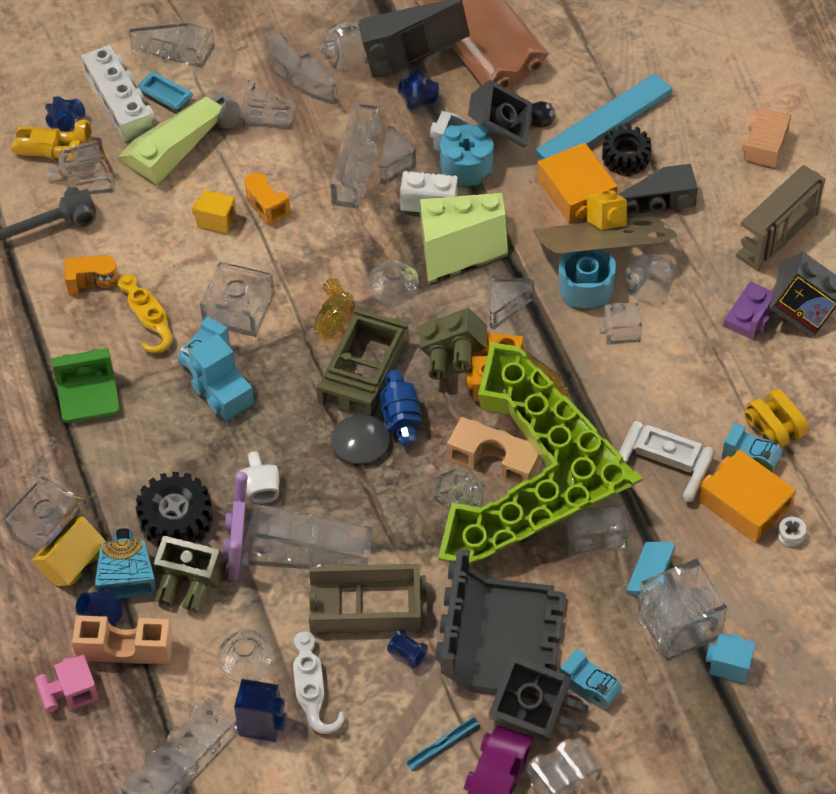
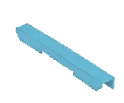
(457, 733)

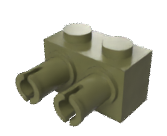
(452, 339)
(190, 562)

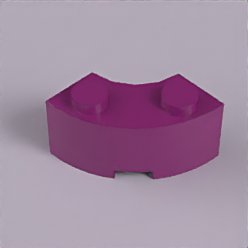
(500, 763)

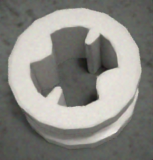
(792, 523)

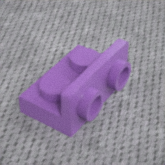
(750, 311)

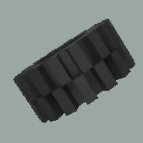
(626, 161)

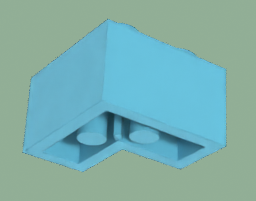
(218, 379)

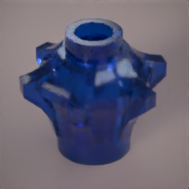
(418, 89)
(64, 113)
(100, 604)

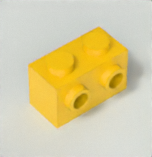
(69, 552)

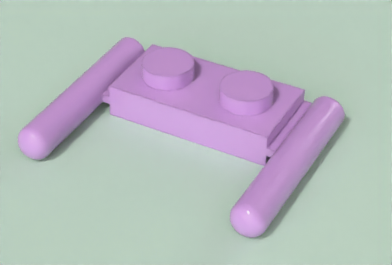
(234, 523)

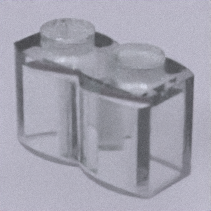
(564, 771)

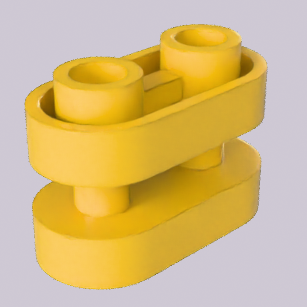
(776, 418)

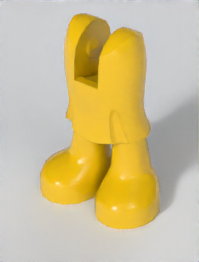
(48, 142)

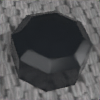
(542, 114)

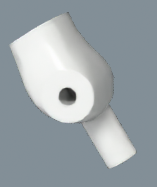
(262, 480)

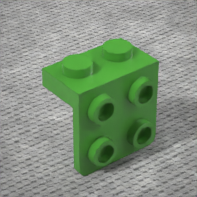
(86, 385)

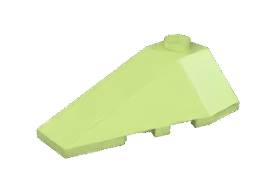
(166, 144)

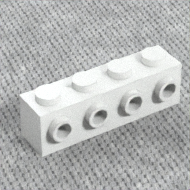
(117, 93)

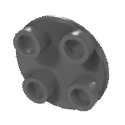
(360, 439)

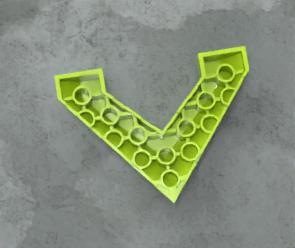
(578, 461)

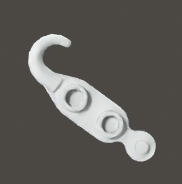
(310, 684)

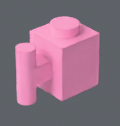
(73, 683)

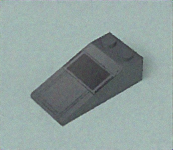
(411, 34)

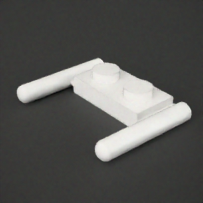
(670, 450)

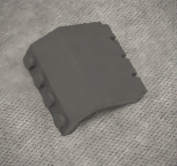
(492, 622)

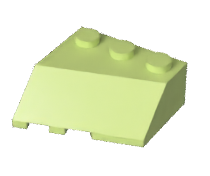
(462, 233)

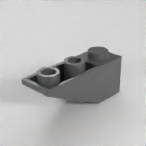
(663, 190)

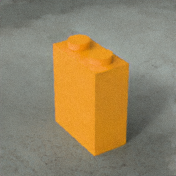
(571, 177)
(746, 495)

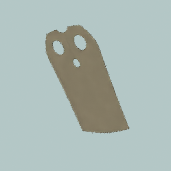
(589, 237)

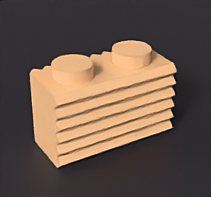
(766, 137)

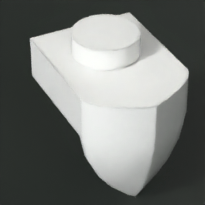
(445, 120)

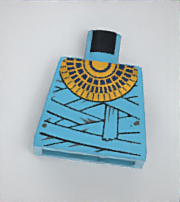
(125, 567)

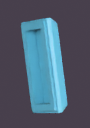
(165, 91)

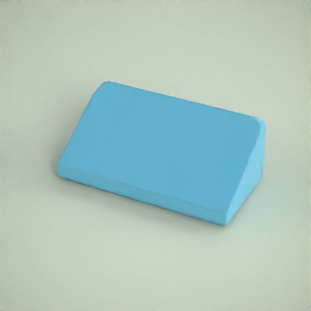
(653, 560)

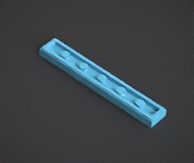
(613, 114)

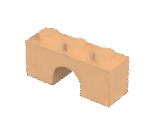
(474, 441)
(105, 643)

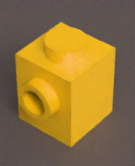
(606, 210)
(214, 211)

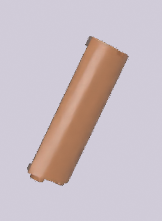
(498, 43)

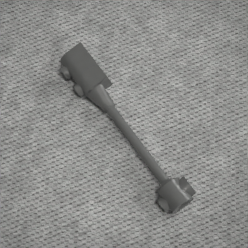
(73, 207)

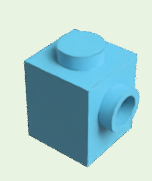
(731, 657)

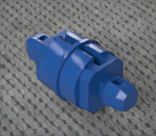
(401, 408)

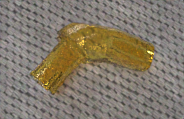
(335, 309)

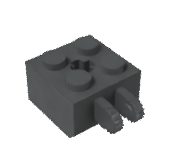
(550, 691)

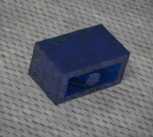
(260, 710)

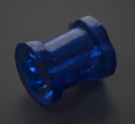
(407, 648)

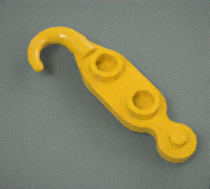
(147, 311)

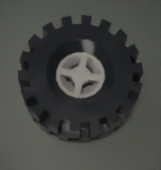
(175, 496)

